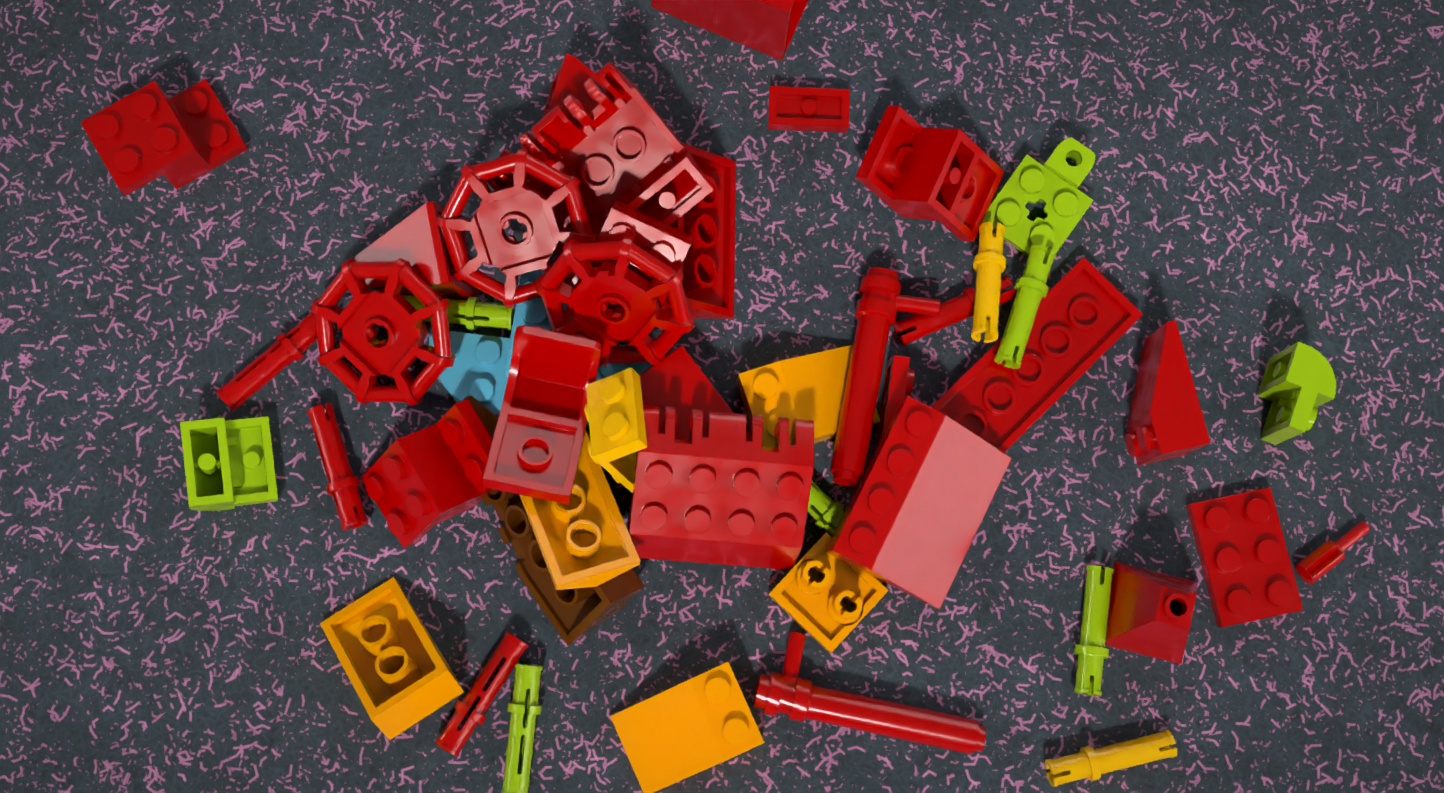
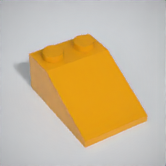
(799, 389)
(391, 659)
(687, 729)

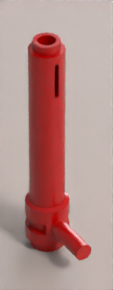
(875, 315)
(802, 700)

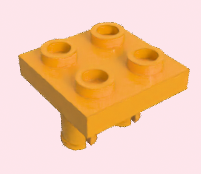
(827, 595)

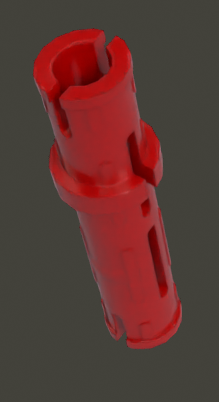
(950, 313)
(268, 364)
(341, 481)
(452, 738)

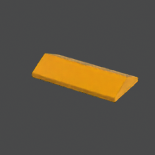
(588, 537)

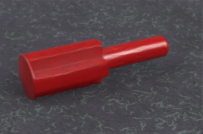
(1329, 555)

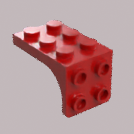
(542, 415)

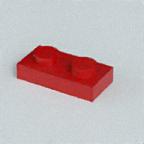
(808, 109)
(897, 383)

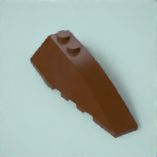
(569, 610)

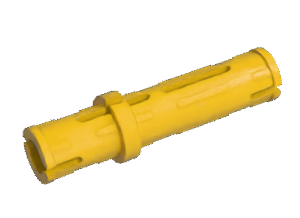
(989, 265)
(1093, 762)

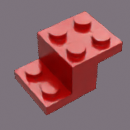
(163, 136)
(930, 173)
(431, 474)

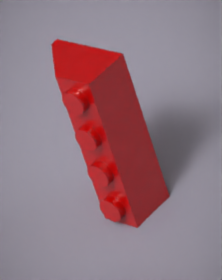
(711, 257)

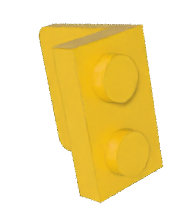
(616, 424)

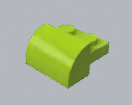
(1296, 384)
(228, 463)

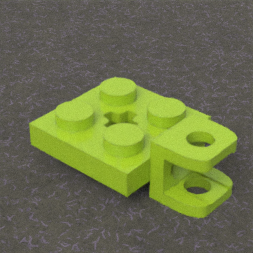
(1054, 187)

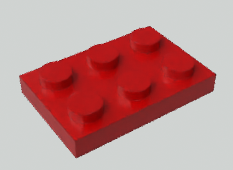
(1244, 557)

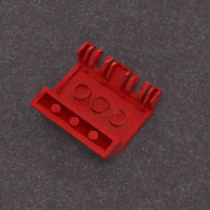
(616, 153)
(722, 494)

